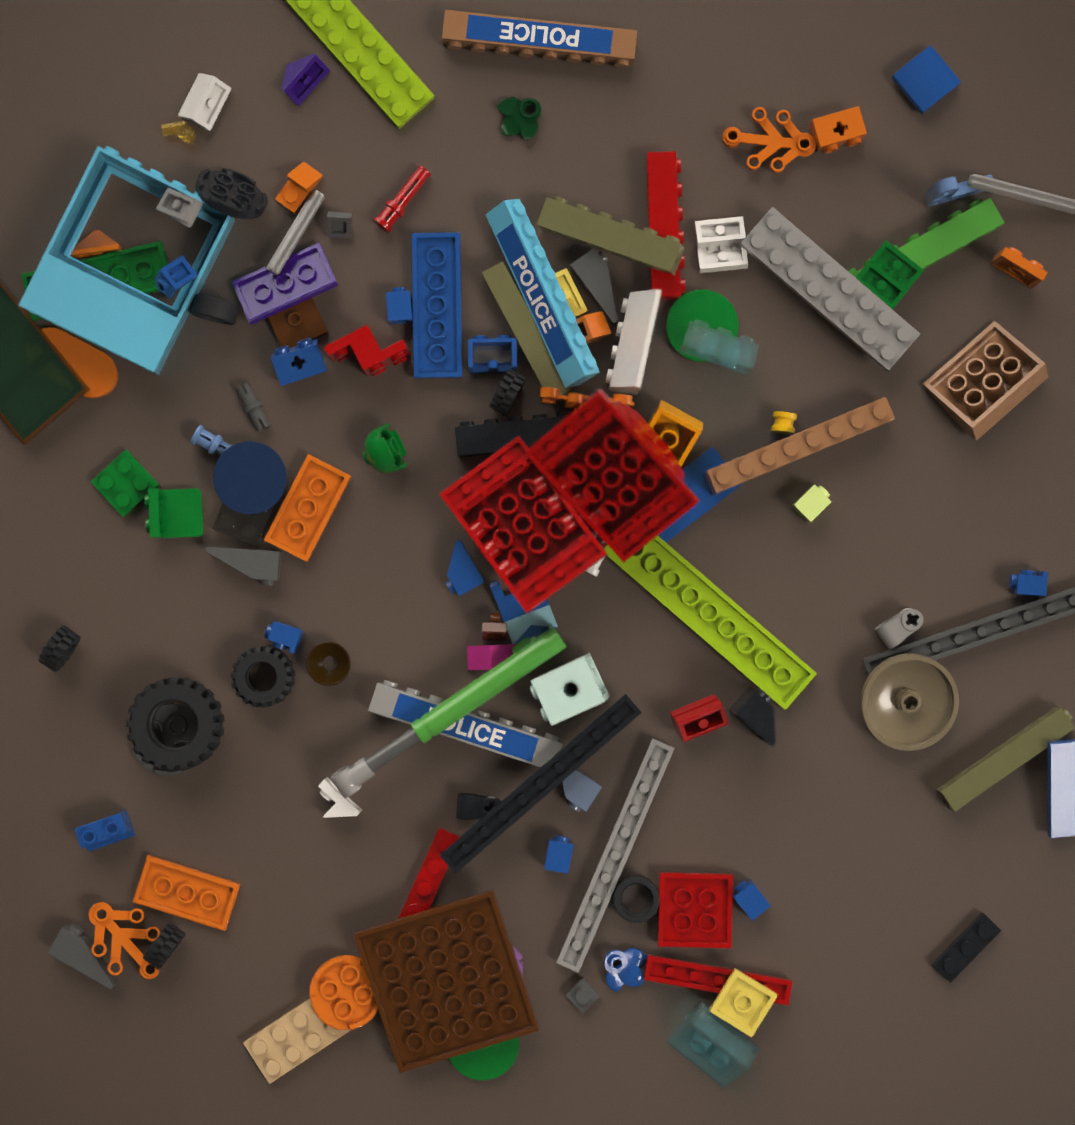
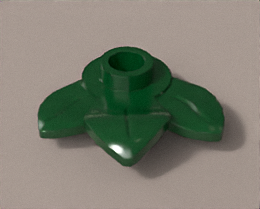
(516, 119)

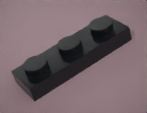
(966, 947)

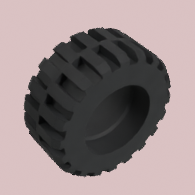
(142, 724)

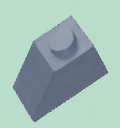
(580, 790)

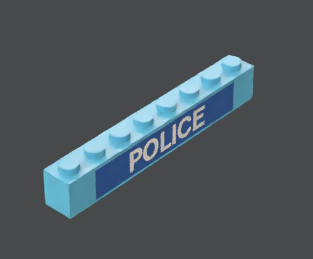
(542, 293)

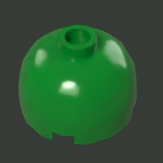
(384, 450)

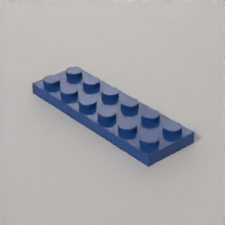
(437, 305)

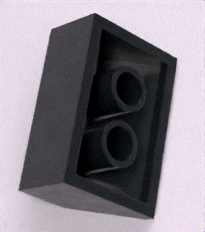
(757, 714)

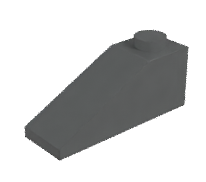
(595, 278)
(254, 563)
(74, 949)

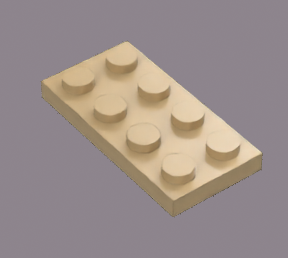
(290, 1041)

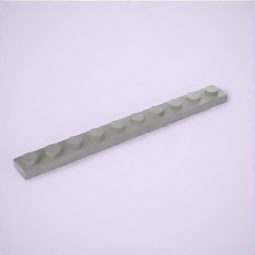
(615, 855)

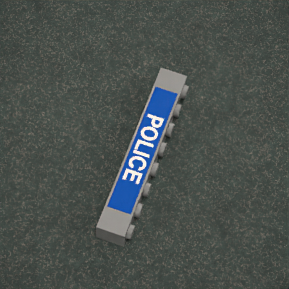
(472, 729)

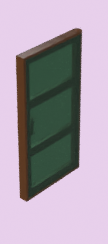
(34, 375)

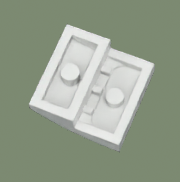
(719, 244)

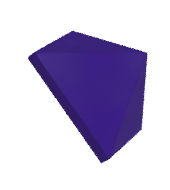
(303, 77)

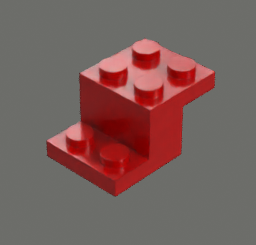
(367, 351)

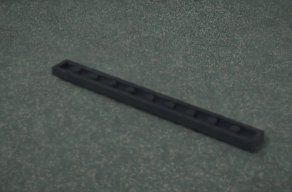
(540, 783)

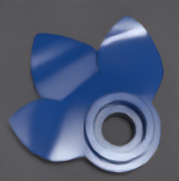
(628, 969)

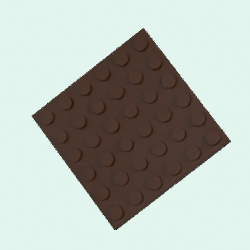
(446, 981)

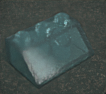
(719, 347)
(713, 1045)

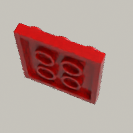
(695, 910)

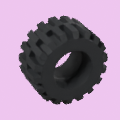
(242, 680)

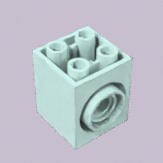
(555, 695)

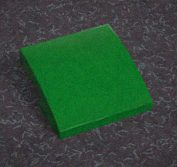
(889, 274)

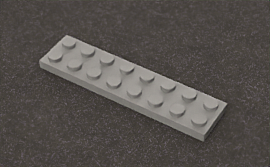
(830, 289)

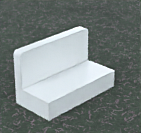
(205, 101)

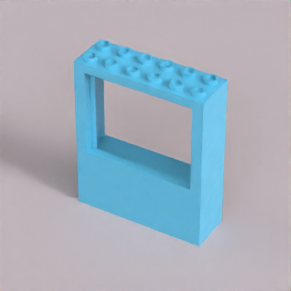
(100, 305)

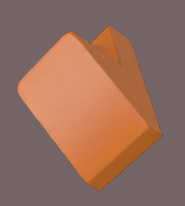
(299, 186)

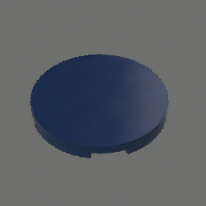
(250, 477)

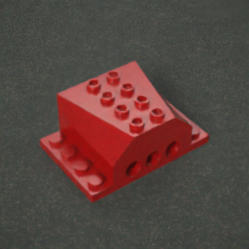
(614, 473)
(523, 525)

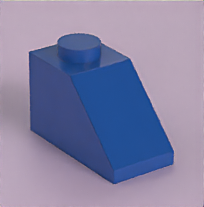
(462, 571)

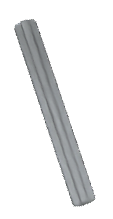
(1022, 193)

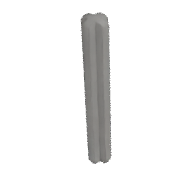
(295, 232)

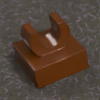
(494, 629)

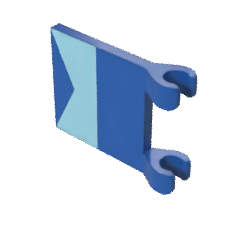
(519, 623)

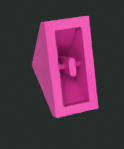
(487, 656)

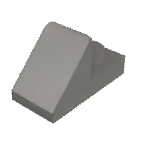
(179, 207)

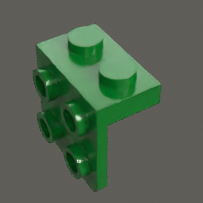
(174, 513)

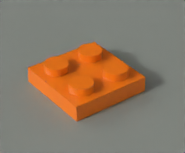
(1013, 264)

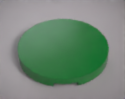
(702, 306)
(488, 1061)

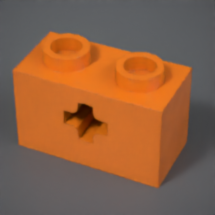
(848, 121)

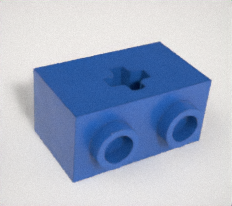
(290, 371)

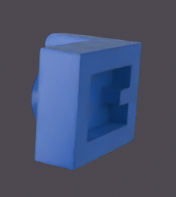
(174, 276)

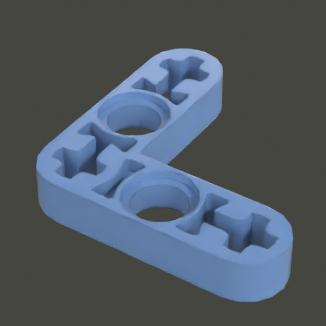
(949, 190)

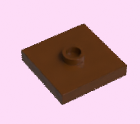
(298, 323)

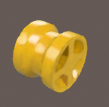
(783, 422)

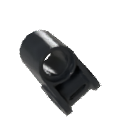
(472, 806)

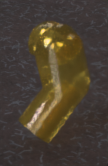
(180, 128)

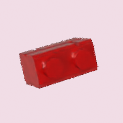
(699, 718)

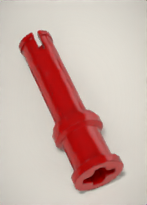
(392, 206)

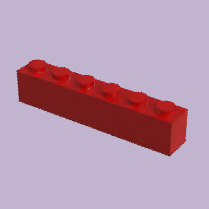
(665, 215)

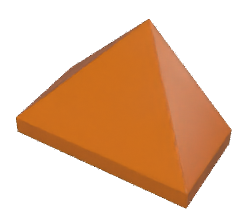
(95, 244)

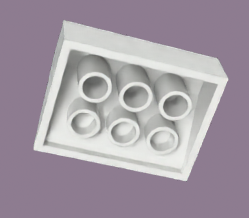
(634, 341)

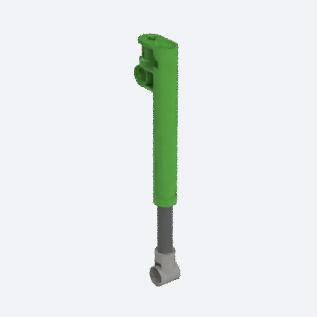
(526, 657)

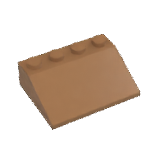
(986, 380)

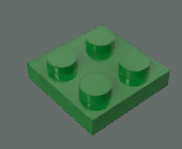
(124, 483)

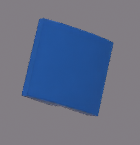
(926, 79)

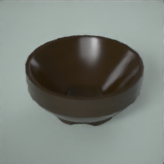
(315, 663)

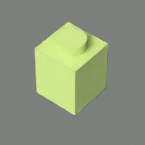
(812, 503)

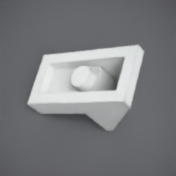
(343, 806)

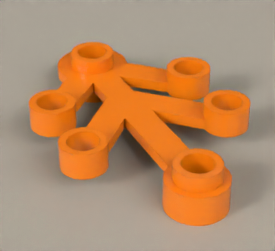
(773, 141)
(572, 401)
(120, 937)

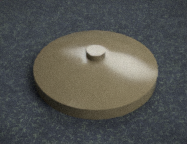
(909, 702)

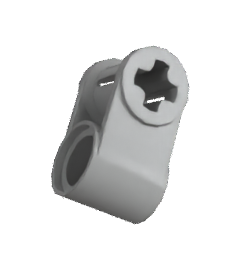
(896, 630)

